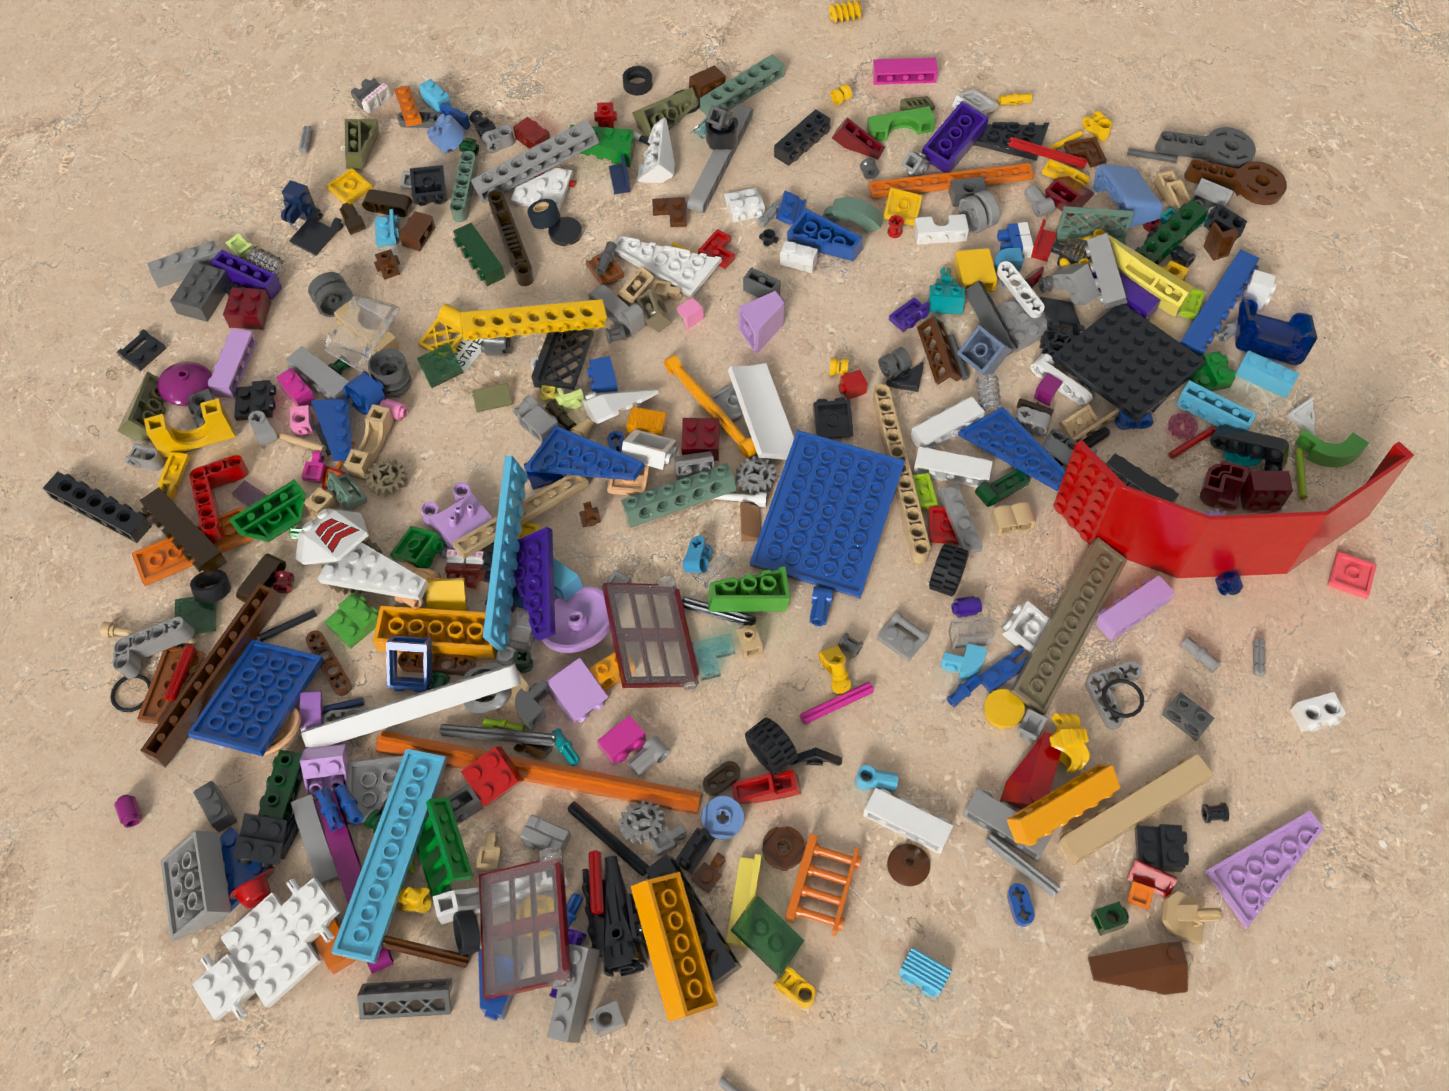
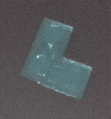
(708, 651)

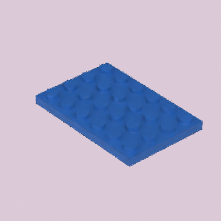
(256, 697)

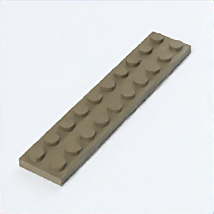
(1068, 626)

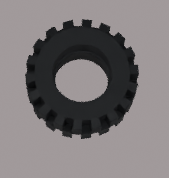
(948, 569)
(771, 745)

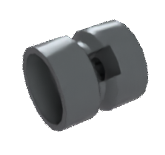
(893, 363)

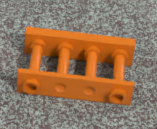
(802, 889)

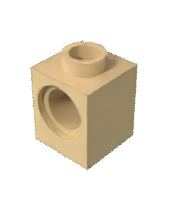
(318, 496)

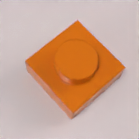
(1140, 895)

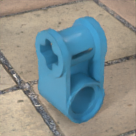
(697, 556)

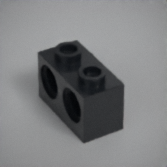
(1225, 220)

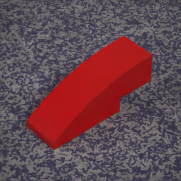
(767, 787)

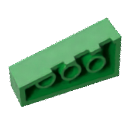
(613, 144)

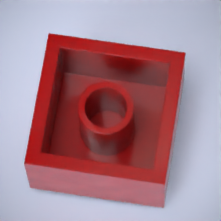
(492, 775)

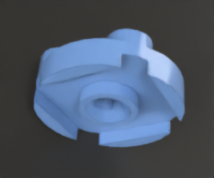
(731, 826)

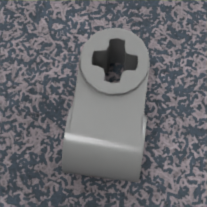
(500, 138)
(1034, 421)
(262, 429)
(145, 458)

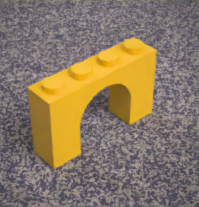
(167, 439)

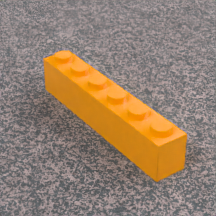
(1063, 804)

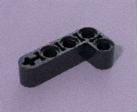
(1252, 444)

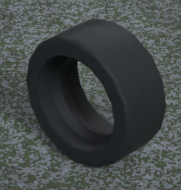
(637, 72)
(211, 594)
(466, 932)

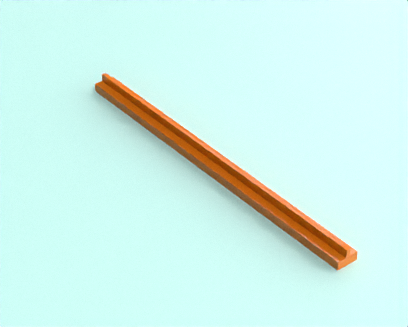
(552, 774)

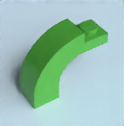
(1331, 454)

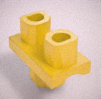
(414, 900)

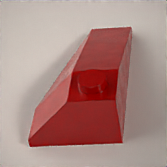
(1033, 775)

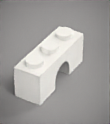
(928, 232)

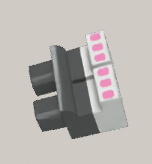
(371, 95)

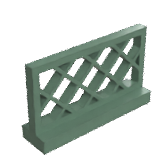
(1077, 231)

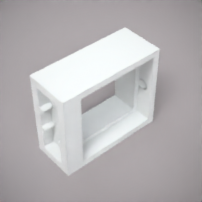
(650, 448)

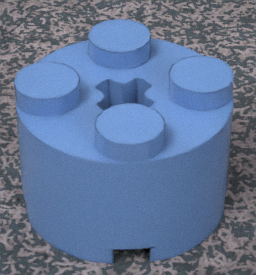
(446, 133)

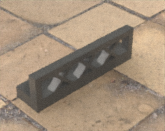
(403, 991)

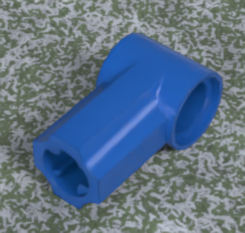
(820, 605)

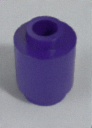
(966, 606)

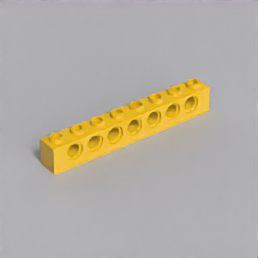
(532, 319)

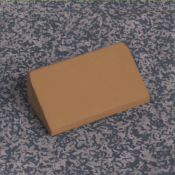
(749, 522)

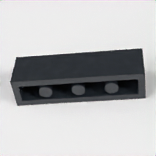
(1142, 479)

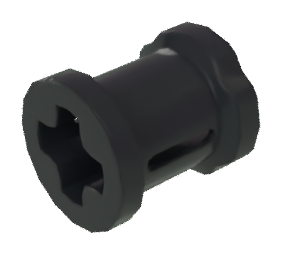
(1208, 812)

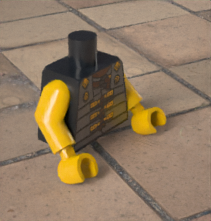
(1074, 250)

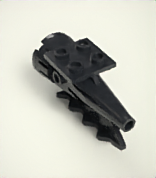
(618, 928)

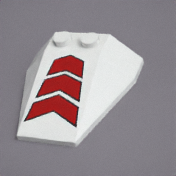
(330, 536)

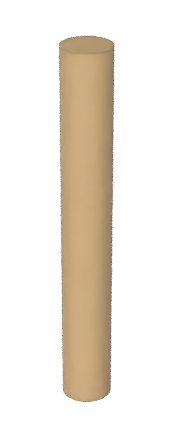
(302, 442)

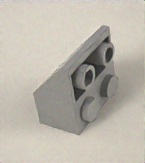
(1211, 194)
(692, 464)

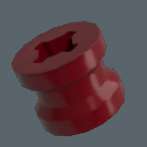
(283, 582)

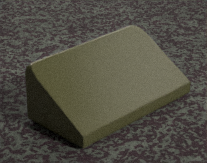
(492, 397)

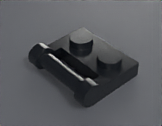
(145, 353)

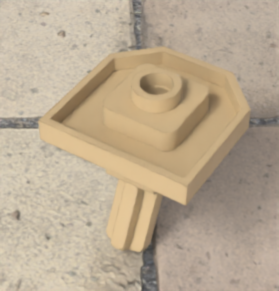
(1186, 915)

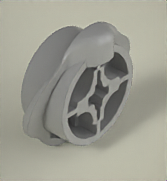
(500, 698)

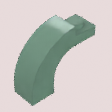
(855, 210)

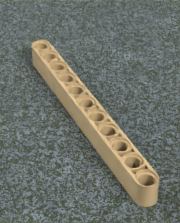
(883, 401)

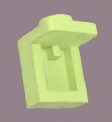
(239, 246)
(571, 400)

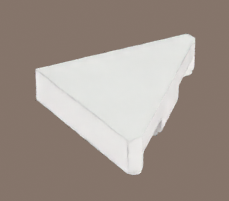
(1304, 416)

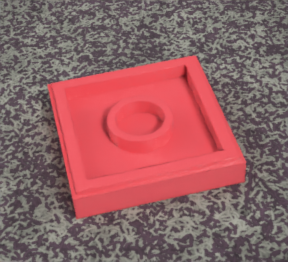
(1352, 575)

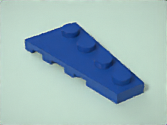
(335, 425)

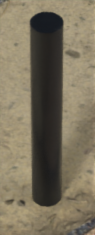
(287, 625)

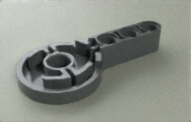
(1210, 147)

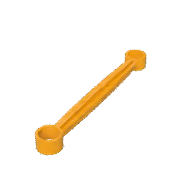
(745, 444)

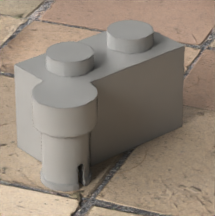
(535, 418)

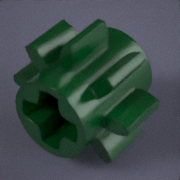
(469, 145)

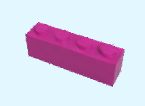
(904, 71)

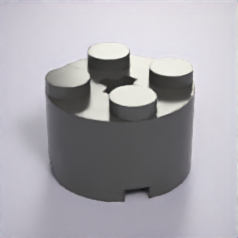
(495, 346)

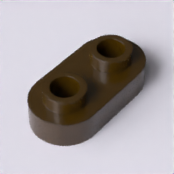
(720, 778)

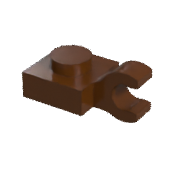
(590, 515)
(708, 875)

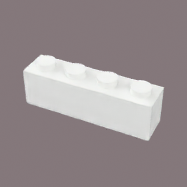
(946, 425)
(952, 467)
(908, 820)

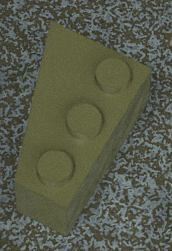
(359, 141)

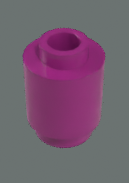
(128, 810)

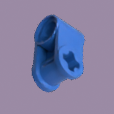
(1145, 422)

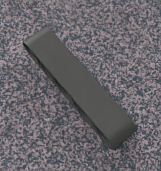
(989, 314)

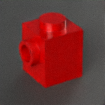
(852, 384)

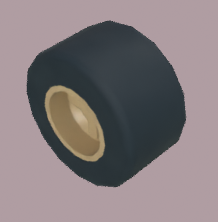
(543, 213)

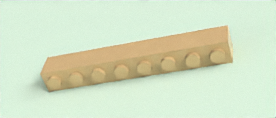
(1134, 809)

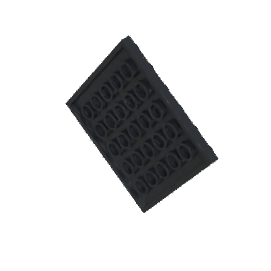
(1129, 361)

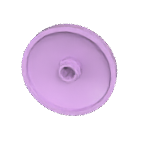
(579, 621)

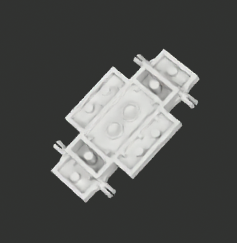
(268, 950)

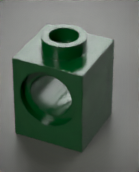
(1103, 924)

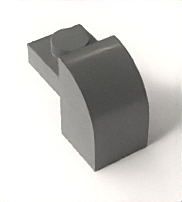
(528, 704)

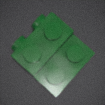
(1215, 373)
(418, 547)

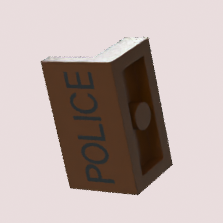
(1219, 243)

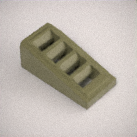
(910, 103)

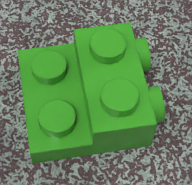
(353, 620)

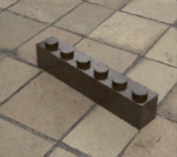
(182, 531)

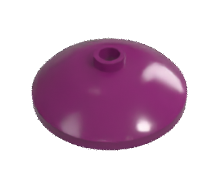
(183, 380)

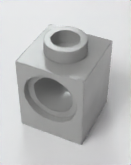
(617, 1020)

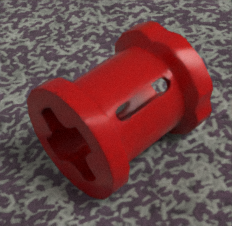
(895, 226)

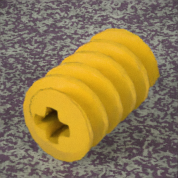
(845, 11)

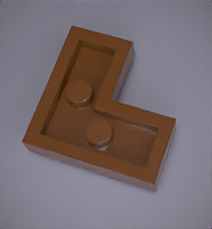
(1086, 147)
(671, 206)

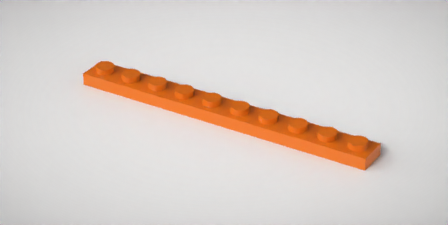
(941, 181)

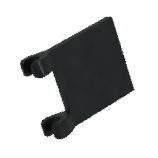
(314, 234)
(1061, 312)

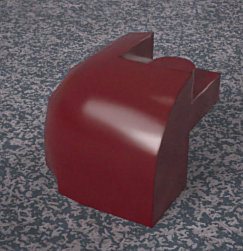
(1223, 484)

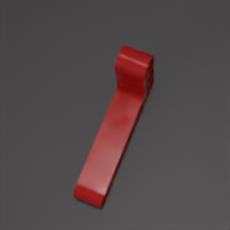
(203, 481)

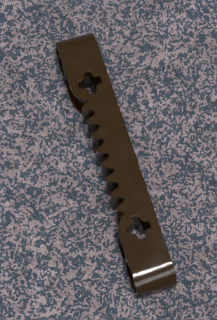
(510, 238)

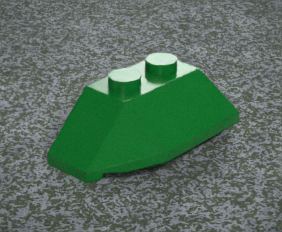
(272, 514)

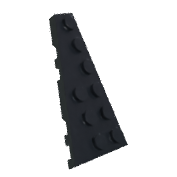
(999, 133)

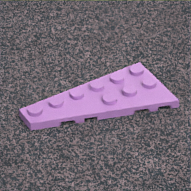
(1258, 870)

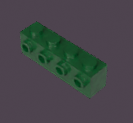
(478, 254)
(282, 785)

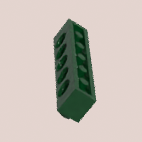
(1183, 228)

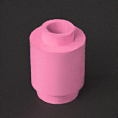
(397, 408)

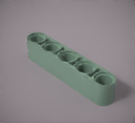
(463, 186)

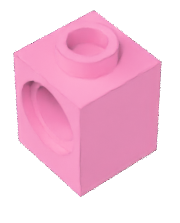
(301, 420)

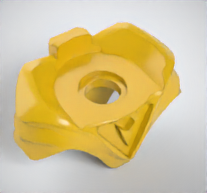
(1070, 741)

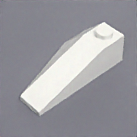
(658, 157)
(606, 404)

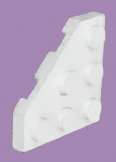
(546, 186)

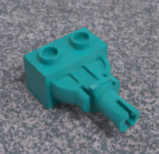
(945, 296)

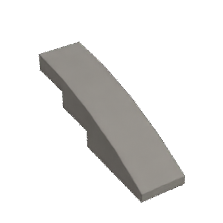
(314, 838)

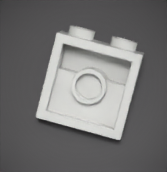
(976, 100)
(744, 205)
(1025, 625)

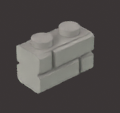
(544, 834)

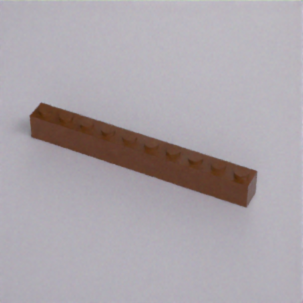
(209, 676)

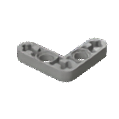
(1103, 679)

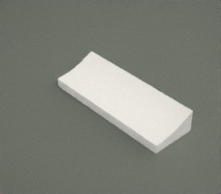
(762, 410)

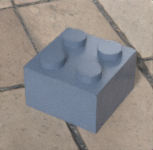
(984, 351)

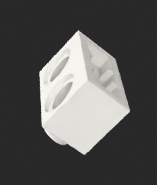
(1316, 709)

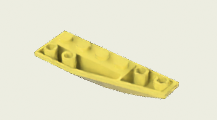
(1153, 278)

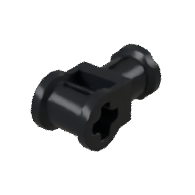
(481, 124)

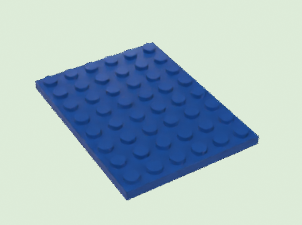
(828, 513)

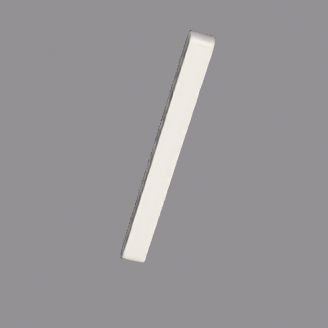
(411, 707)

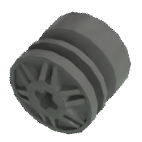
(391, 370)

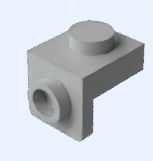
(1031, 725)

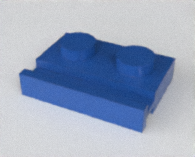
(790, 208)

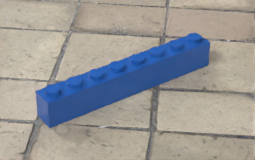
(1219, 302)

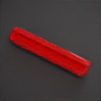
(180, 673)
(595, 882)

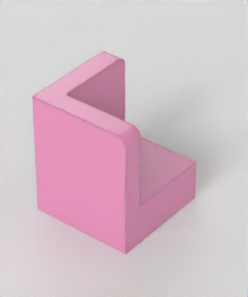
(692, 312)

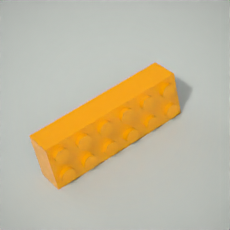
(450, 630)
(674, 946)

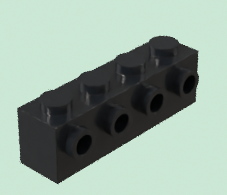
(802, 137)

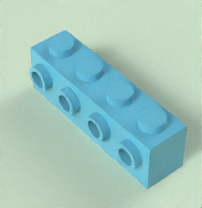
(1214, 407)

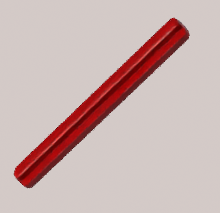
(1047, 152)

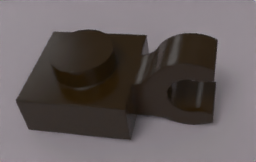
(536, 751)

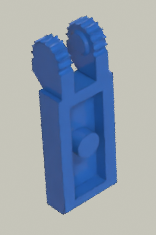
(1002, 671)

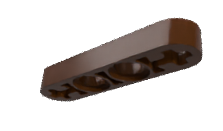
(437, 660)
(328, 663)

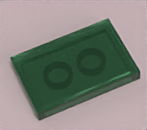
(767, 935)

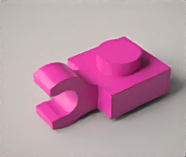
(314, 470)

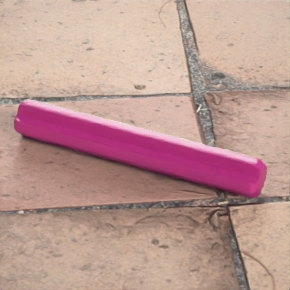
(836, 703)

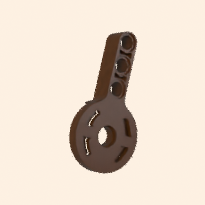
(1240, 179)

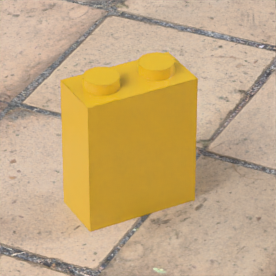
(975, 266)

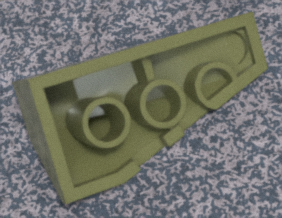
(671, 108)
(145, 404)

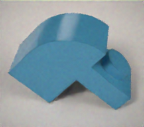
(1011, 255)

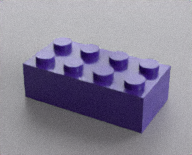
(955, 137)

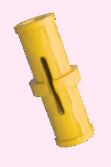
(1015, 99)

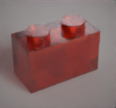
(530, 133)

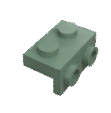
(346, 490)

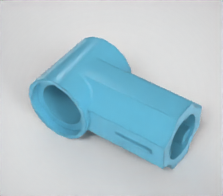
(878, 779)

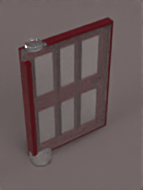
(651, 634)
(524, 927)

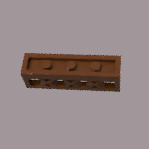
(943, 347)

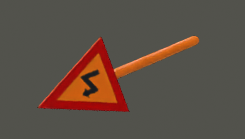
(336, 471)

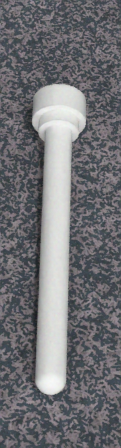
(759, 499)

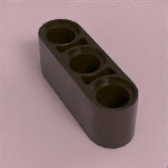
(382, 201)
(262, 573)

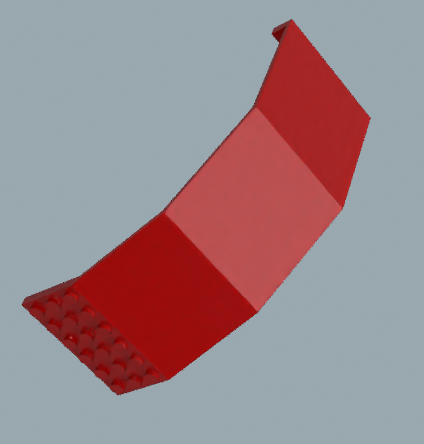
(1202, 545)

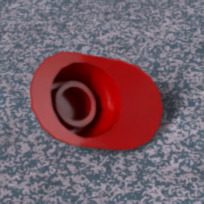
(253, 891)

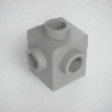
(915, 163)

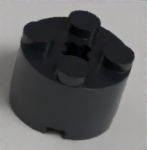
(722, 138)

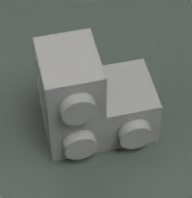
(1078, 282)

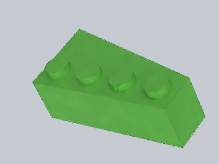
(751, 593)

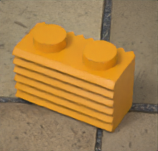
(647, 421)

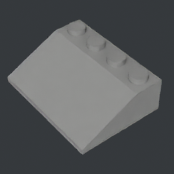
(195, 884)

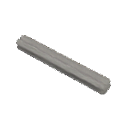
(1022, 865)

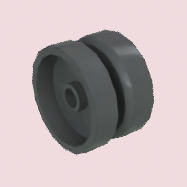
(329, 293)

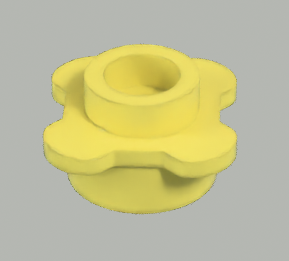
(545, 395)

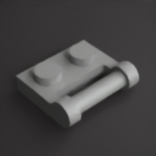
(899, 641)

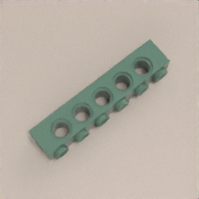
(744, 85)
(678, 495)

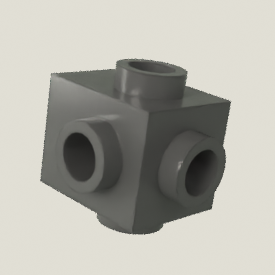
(719, 117)

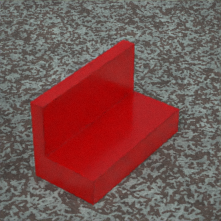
(1043, 243)

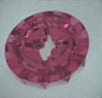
(1190, 425)

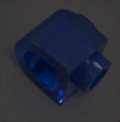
(1229, 583)

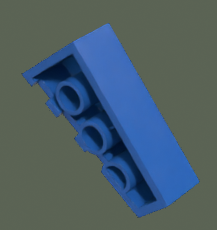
(825, 236)

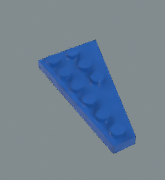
(1009, 441)
(575, 455)

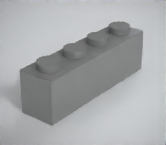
(176, 266)
(1107, 272)
(317, 374)
(993, 816)
(573, 999)

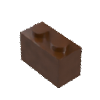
(706, 81)
(417, 231)

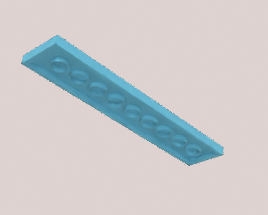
(504, 554)
(389, 857)

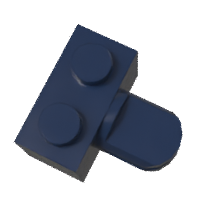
(297, 202)

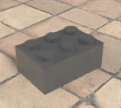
(200, 292)

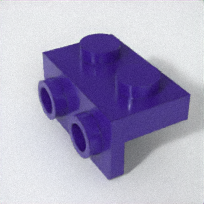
(909, 314)

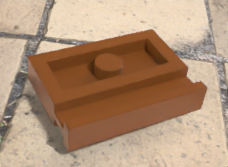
(612, 274)

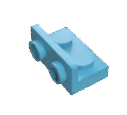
(386, 230)

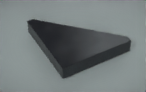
(907, 379)
(816, 757)

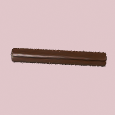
(425, 951)

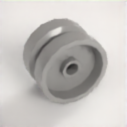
(980, 211)

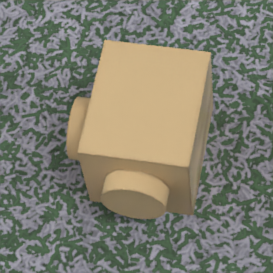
(749, 641)

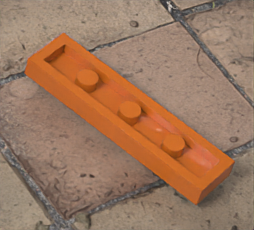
(407, 106)

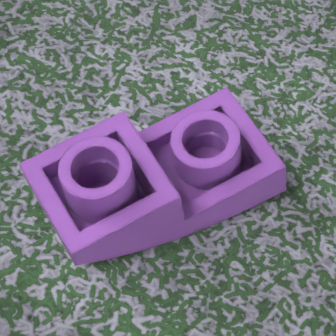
(311, 709)

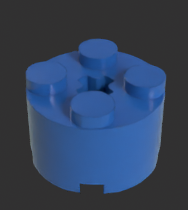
(364, 392)

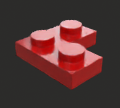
(716, 246)

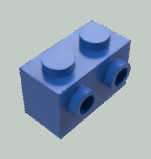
(602, 374)

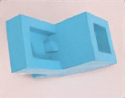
(968, 664)

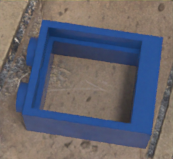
(413, 644)

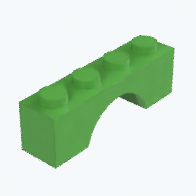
(919, 120)

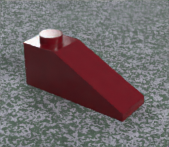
(856, 139)

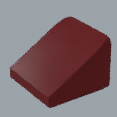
(1033, 278)

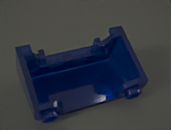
(1273, 337)

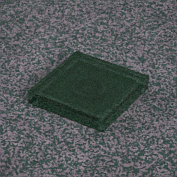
(440, 365)
(199, 615)

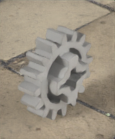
(754, 477)
(642, 822)

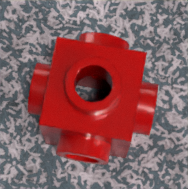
(605, 114)

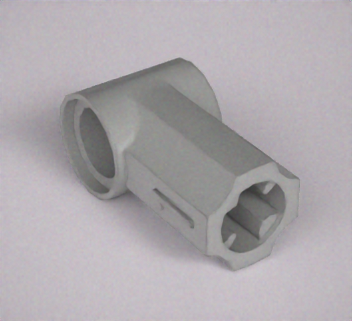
(1040, 204)
(653, 752)

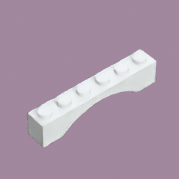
(459, 901)

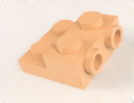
(630, 487)

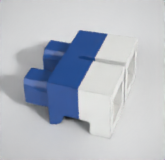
(1016, 236)

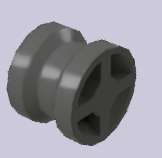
(869, 168)

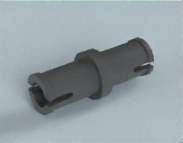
(606, 258)

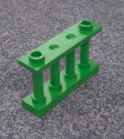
(450, 844)

